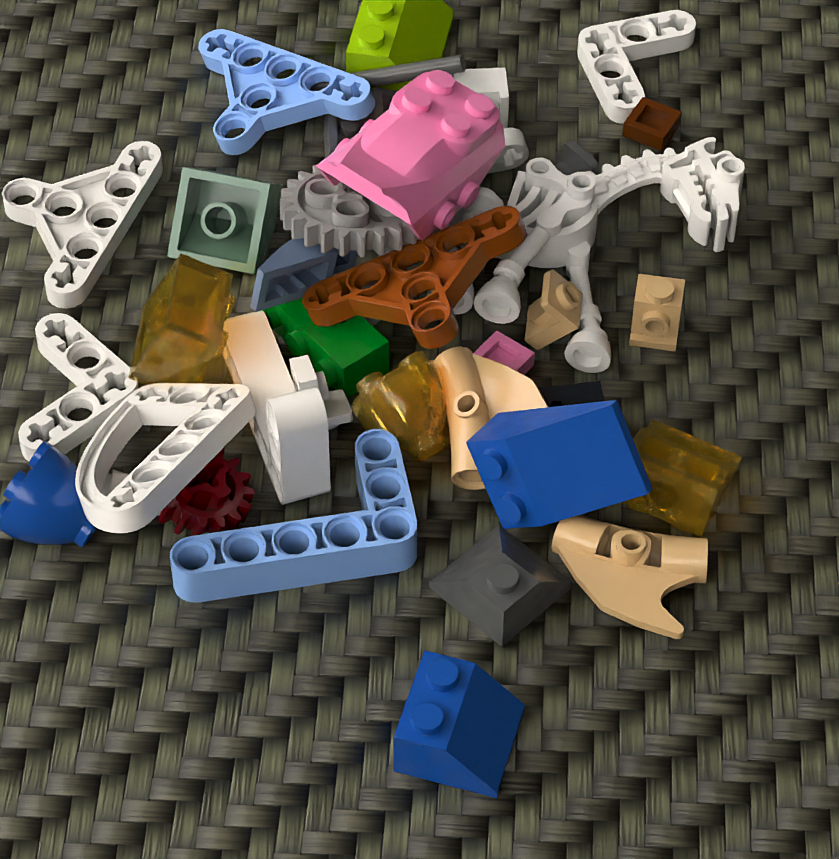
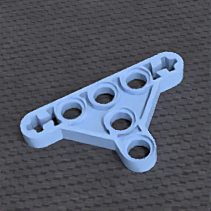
(289, 97)

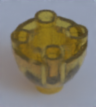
(407, 404)

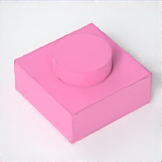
(507, 351)

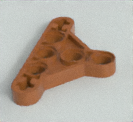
(441, 271)

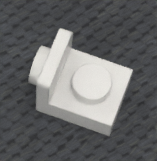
(335, 401)

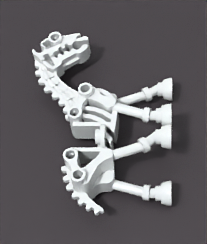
(562, 227)

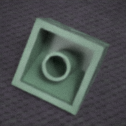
(224, 219)

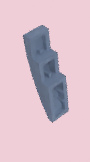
(293, 270)

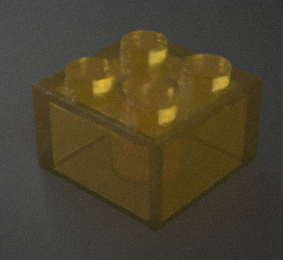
(182, 324)

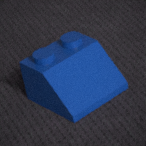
(457, 726)

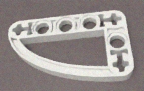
(205, 421)

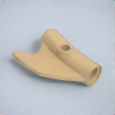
(474, 395)
(630, 569)

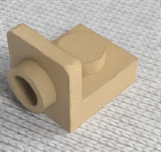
(554, 312)

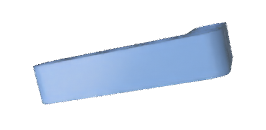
(311, 549)

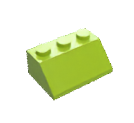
(398, 34)

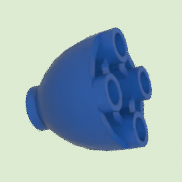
(45, 502)

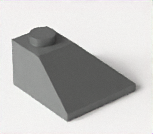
(500, 585)

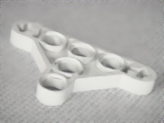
(92, 199)

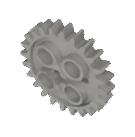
(339, 217)

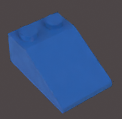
(557, 462)

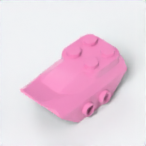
(423, 152)

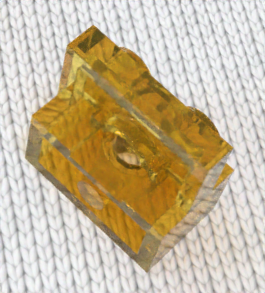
(695, 474)

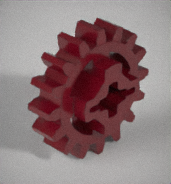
(212, 500)

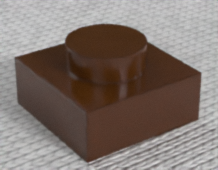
(652, 123)

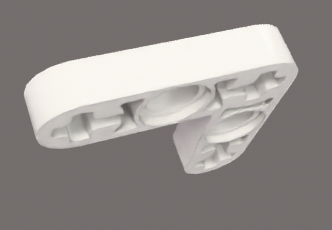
(674, 33)
(91, 385)

